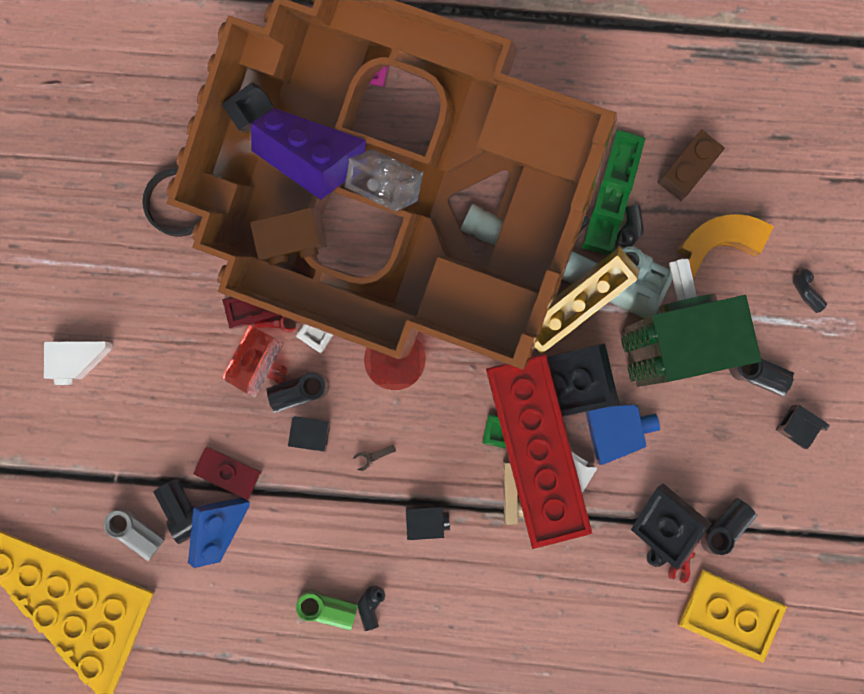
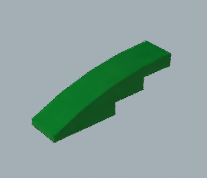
(613, 192)

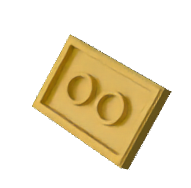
(732, 615)

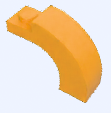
(732, 230)

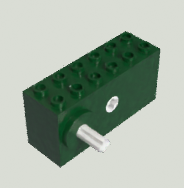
(690, 335)

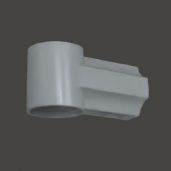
(136, 535)

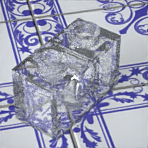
(383, 180)

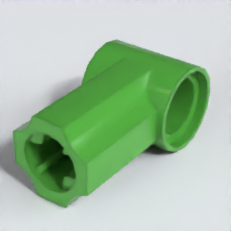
(330, 611)

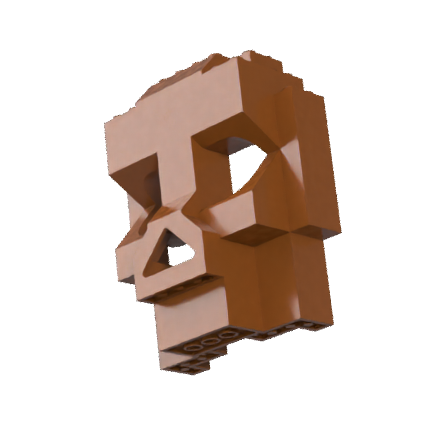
(488, 123)

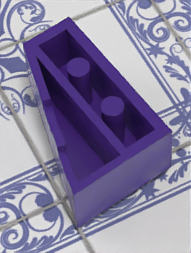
(305, 150)

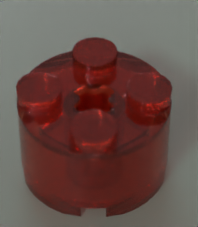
(395, 379)

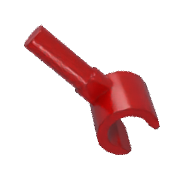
(276, 323)

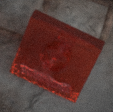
(255, 362)

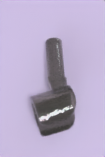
(373, 456)

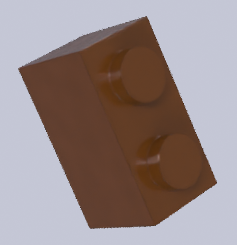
(691, 165)
(288, 235)

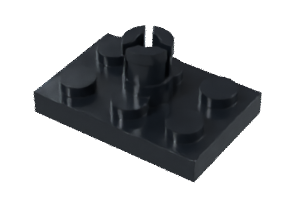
(583, 380)

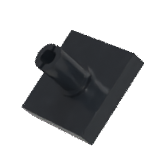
(670, 526)

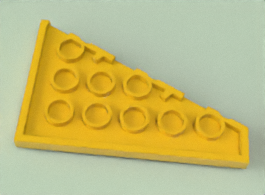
(77, 607)

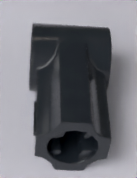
(766, 376)
(295, 392)
(176, 509)
(730, 526)

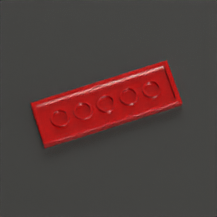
(539, 452)

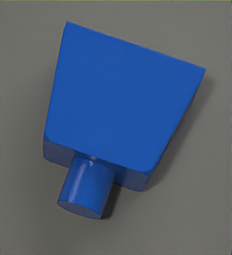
(619, 431)

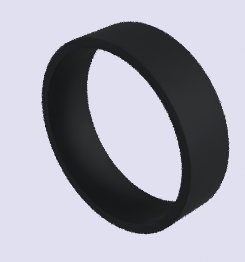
(146, 203)

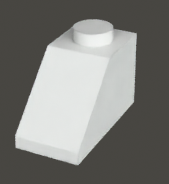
(72, 359)

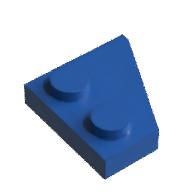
(214, 529)

